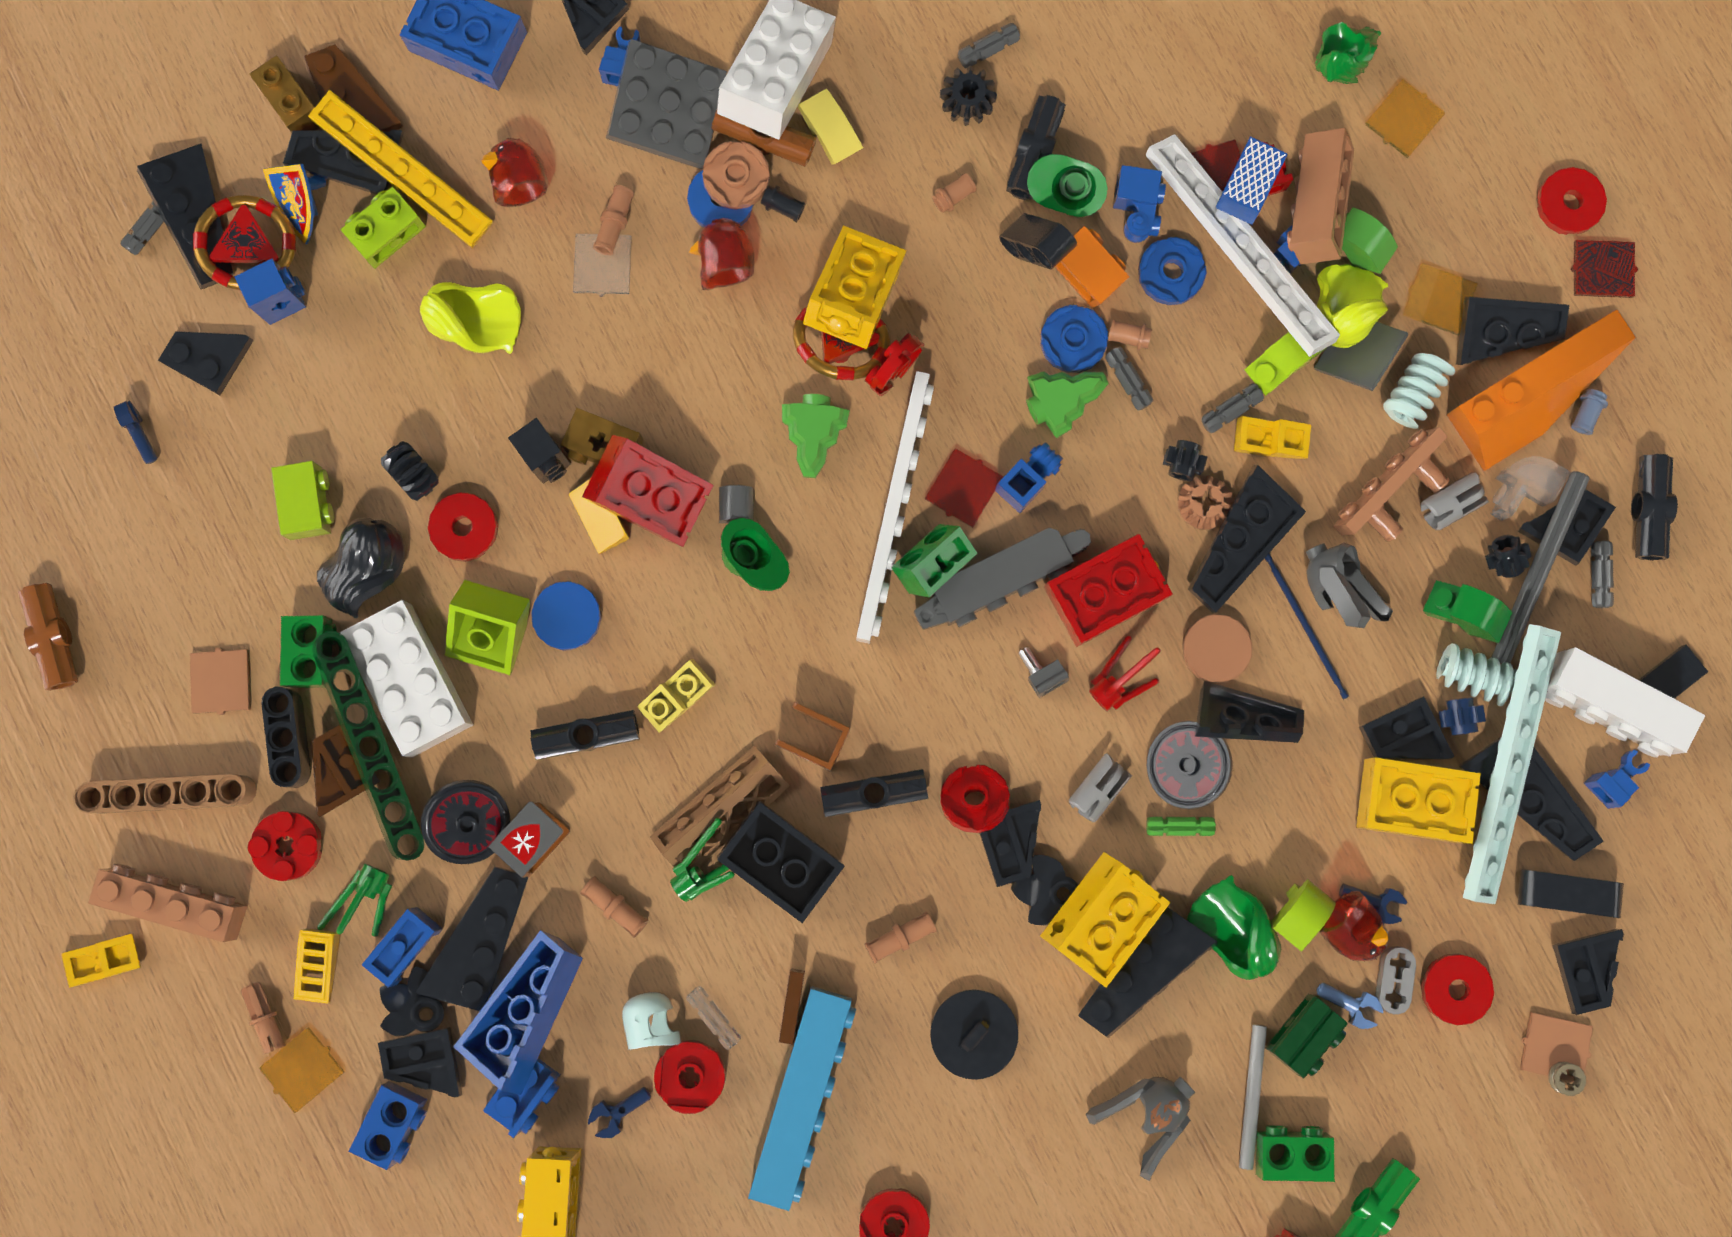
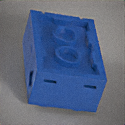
(465, 37)

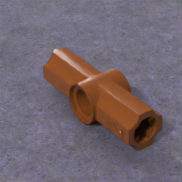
(791, 146)
(48, 636)

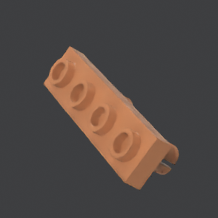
(1378, 490)

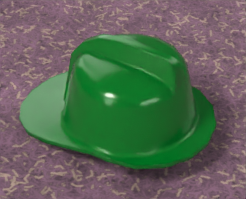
(1067, 185)
(753, 555)

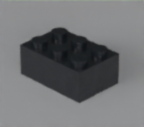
(780, 861)

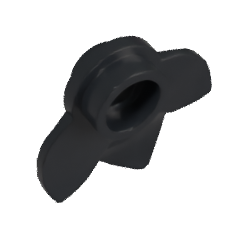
(1042, 888)
(406, 1006)

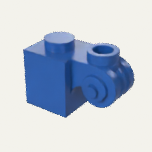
(1139, 192)
(1027, 479)

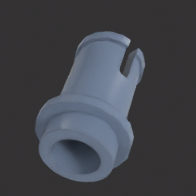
(1589, 411)

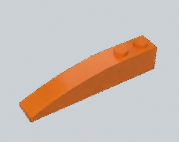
(1539, 392)

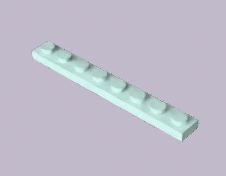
(1511, 764)

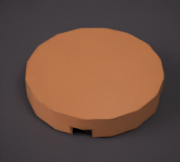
(736, 175)
(1217, 648)

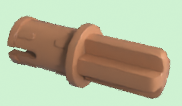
(262, 1017)

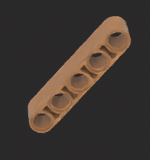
(149, 790)

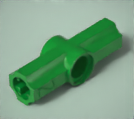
(1378, 1206)

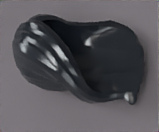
(364, 565)

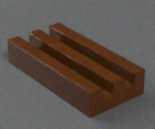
(791, 1006)

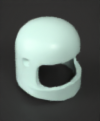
(637, 1025)

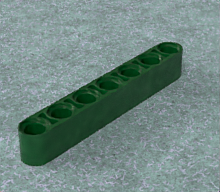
(368, 728)

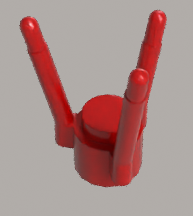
(1108, 691)

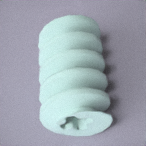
(1416, 387)
(1477, 672)

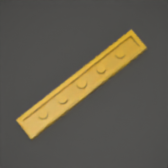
(400, 169)

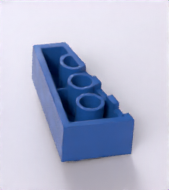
(520, 1014)

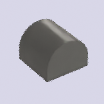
(736, 503)

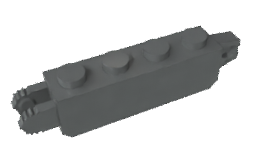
(1000, 576)

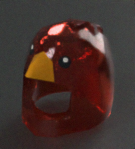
(515, 173)
(724, 253)
(1356, 928)

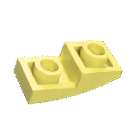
(830, 126)
(676, 695)

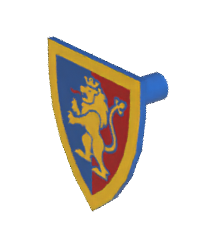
(293, 195)

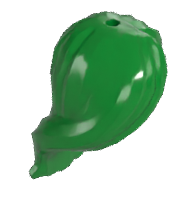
(1240, 927)

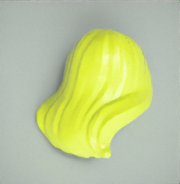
(1351, 301)
(473, 316)

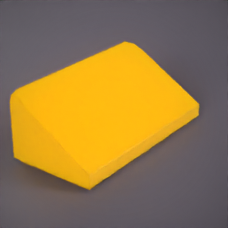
(602, 525)

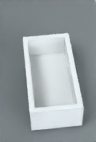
(776, 66)
(406, 679)
(1621, 704)

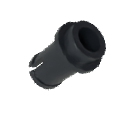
(782, 203)

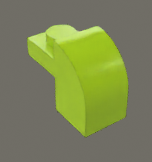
(1278, 363)
(1303, 914)

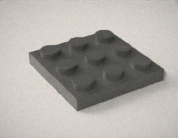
(665, 104)

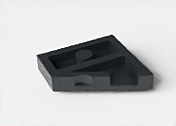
(593, 19)
(206, 357)
(1584, 528)
(1407, 734)
(1012, 844)
(1589, 969)
(422, 1060)

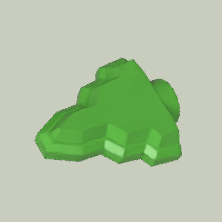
(1062, 398)
(813, 429)

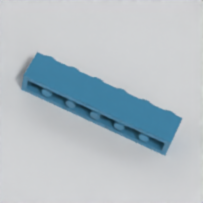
(800, 1099)

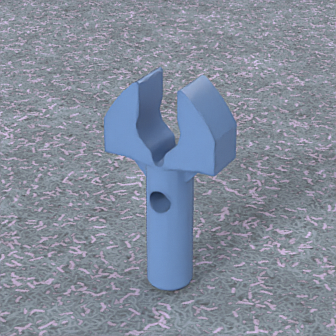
(1351, 1004)

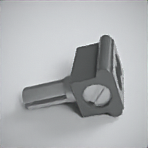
(1043, 679)

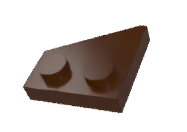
(334, 771)

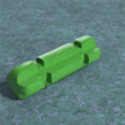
(1181, 826)

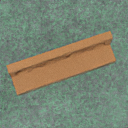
(717, 801)

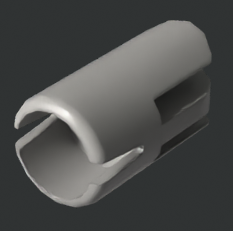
(1454, 502)
(1099, 788)

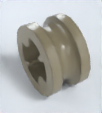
(1559, 1086)

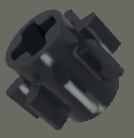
(1185, 460)
(1508, 556)

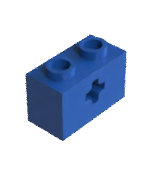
(271, 291)

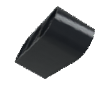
(1038, 241)
(274, 724)
(1570, 893)

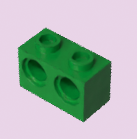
(934, 560)
(297, 652)
(1293, 1164)

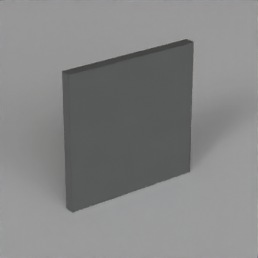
(1365, 361)

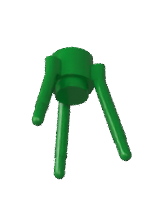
(692, 881)
(368, 883)

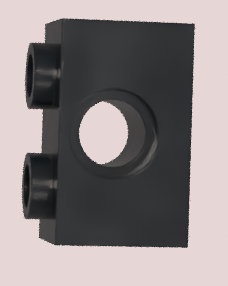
(540, 452)

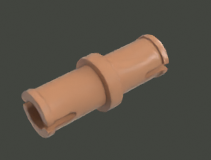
(613, 220)
(614, 906)
(900, 937)

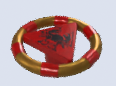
(243, 237)
(839, 351)

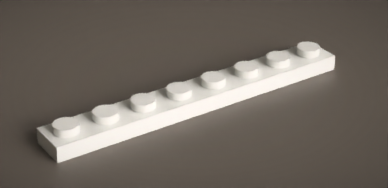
(1243, 247)
(892, 522)

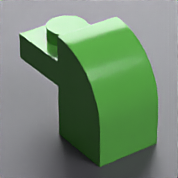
(1367, 241)

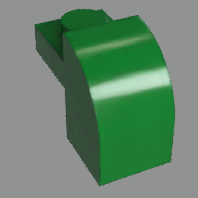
(1469, 608)

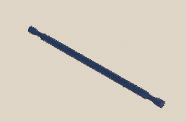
(1306, 627)

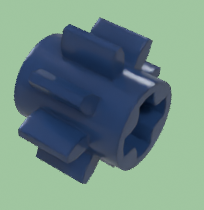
(1462, 716)

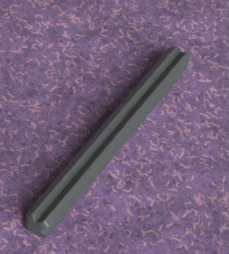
(1541, 566)

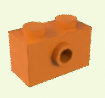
(1091, 268)

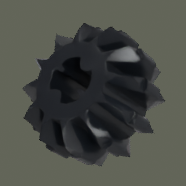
(970, 84)
(409, 470)

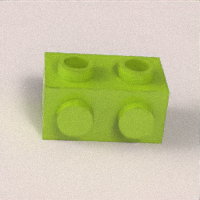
(382, 227)
(302, 500)

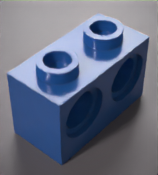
(382, 1121)

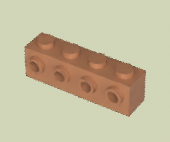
(1321, 196)
(168, 904)

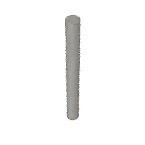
(1252, 1097)

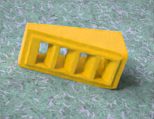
(304, 951)

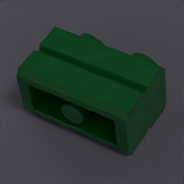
(1307, 1036)

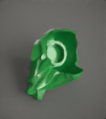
(1346, 52)

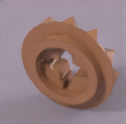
(1192, 510)

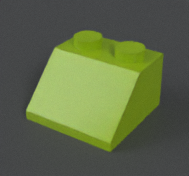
(486, 626)

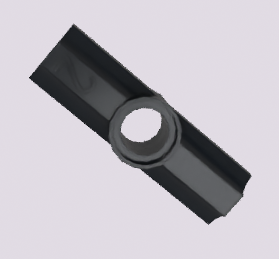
(1036, 142)
(1654, 507)
(563, 739)
(897, 788)

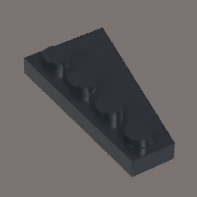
(181, 195)
(1248, 534)
(1543, 803)
(473, 953)
(1157, 961)

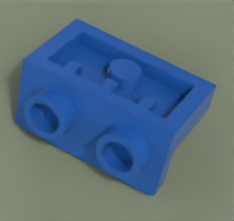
(516, 1110)

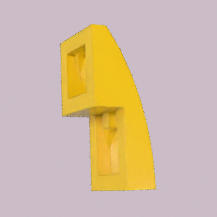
(1272, 438)
(100, 960)

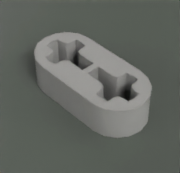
(1404, 979)

